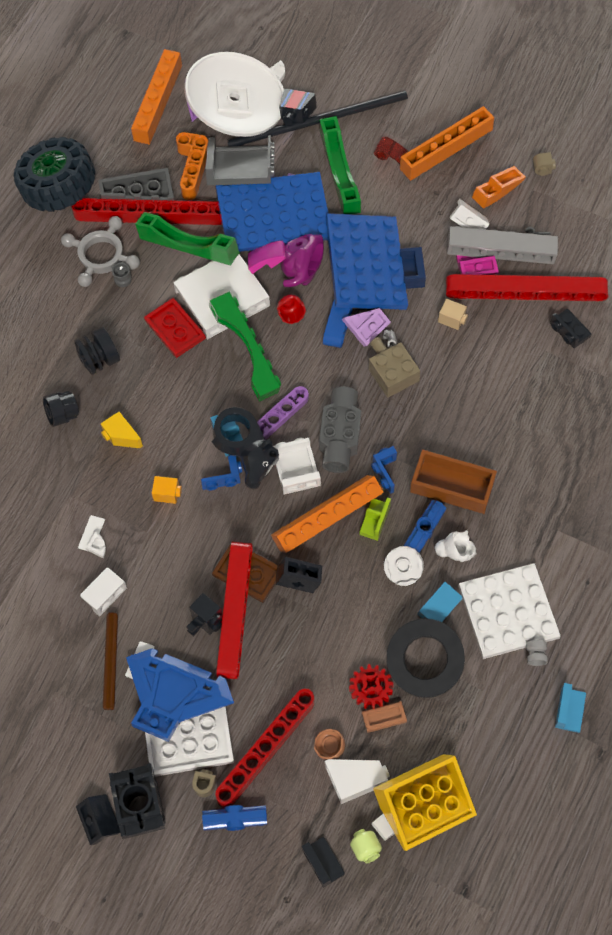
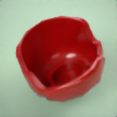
(291, 309)

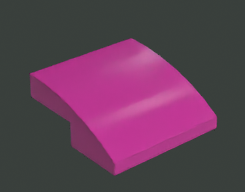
(269, 254)
(477, 265)

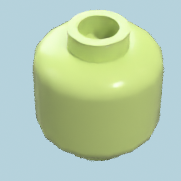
(365, 846)

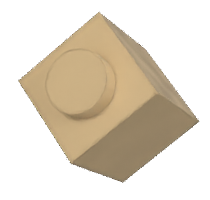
(453, 314)

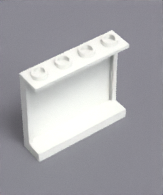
(216, 280)

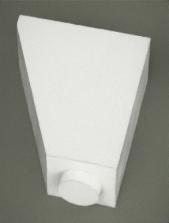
(355, 777)

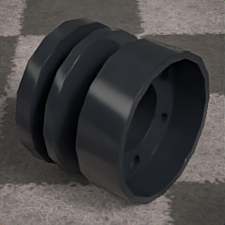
(97, 350)

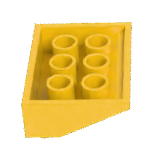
(425, 801)

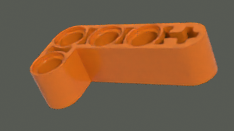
(195, 148)

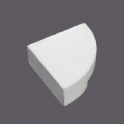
(279, 70)
(97, 545)

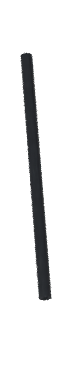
(316, 119)

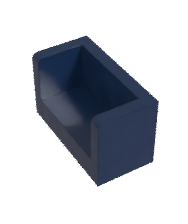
(413, 267)

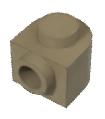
(544, 164)
(204, 783)

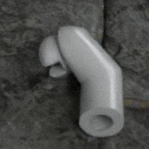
(391, 337)

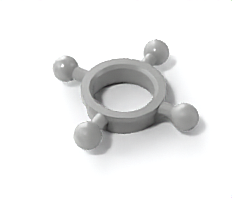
(108, 236)

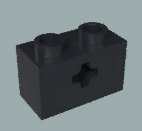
(299, 575)

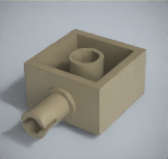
(392, 367)

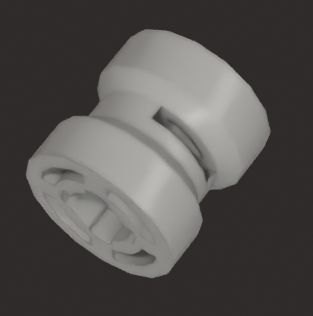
(537, 653)

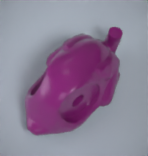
(302, 259)

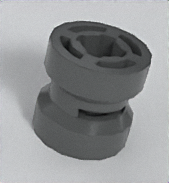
(121, 274)

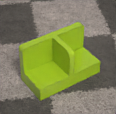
(375, 518)

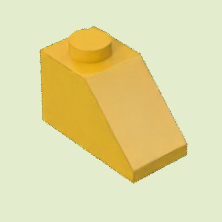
(120, 432)

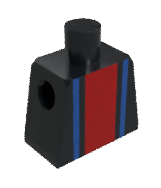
(296, 106)

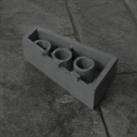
(138, 186)

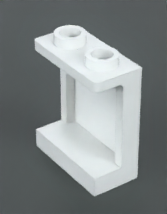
(297, 466)

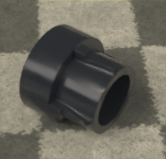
(60, 407)

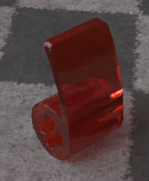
(389, 147)

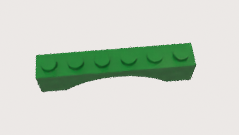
(344, 183)
(216, 248)
(228, 314)

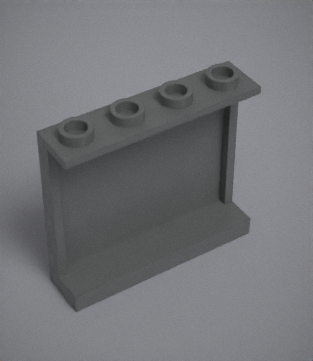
(239, 164)

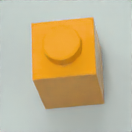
(166, 489)

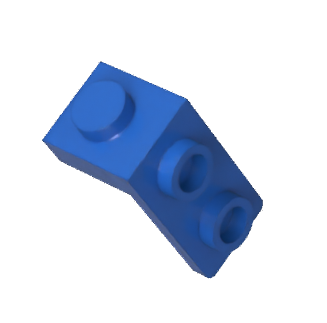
(381, 459)
(227, 480)

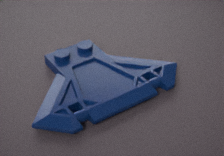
(172, 692)

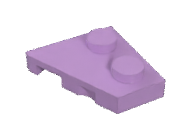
(367, 325)

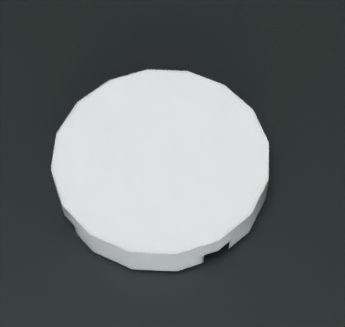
(404, 565)

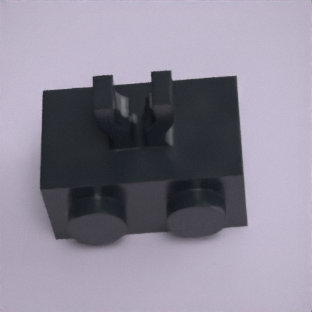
(205, 615)

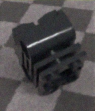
(125, 788)

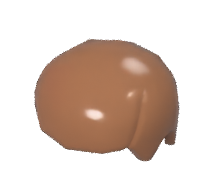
(329, 744)

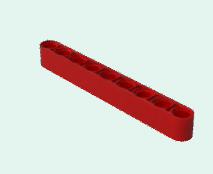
(171, 211)
(526, 287)

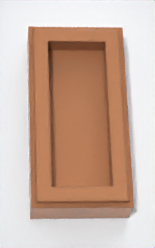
(384, 717)

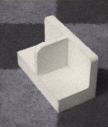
(468, 217)
(103, 591)

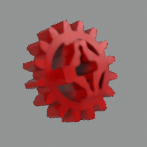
(371, 695)

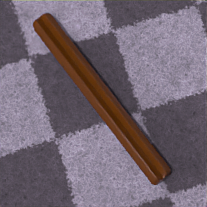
(110, 661)

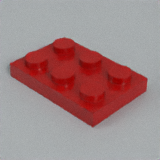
(174, 327)

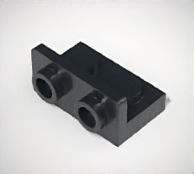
(570, 328)

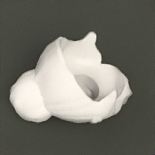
(456, 547)

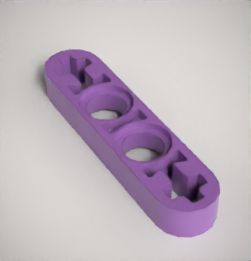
(282, 415)

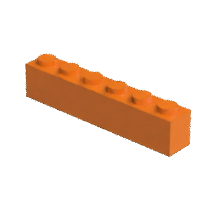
(156, 97)
(446, 143)
(327, 513)

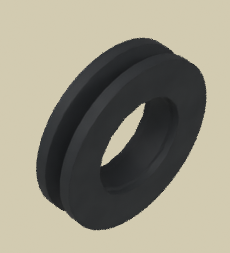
(431, 629)

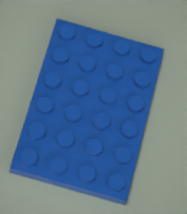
(273, 211)
(366, 262)

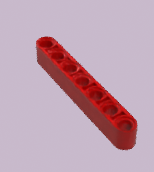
(234, 610)
(257, 754)

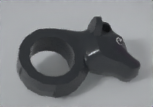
(255, 452)

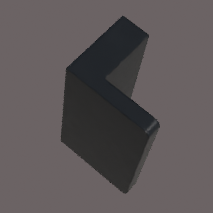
(97, 818)
(323, 861)

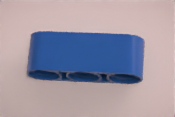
(335, 327)

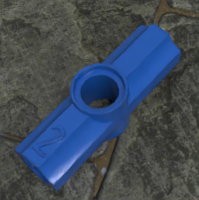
(430, 519)
(234, 818)

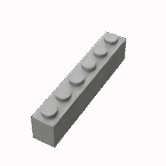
(502, 245)

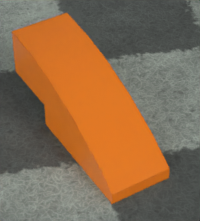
(498, 186)

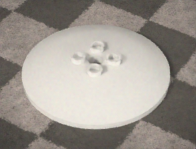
(236, 75)

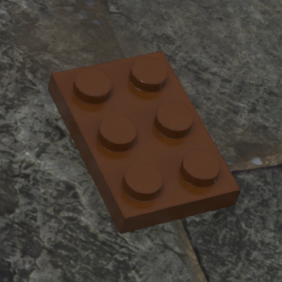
(261, 575)

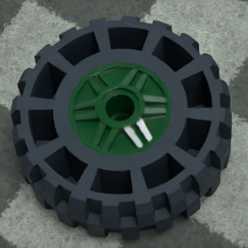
(54, 174)

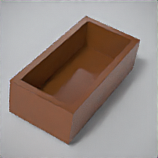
(453, 481)

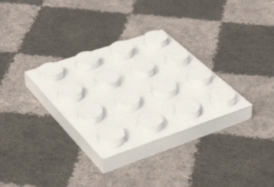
(508, 610)
(193, 746)

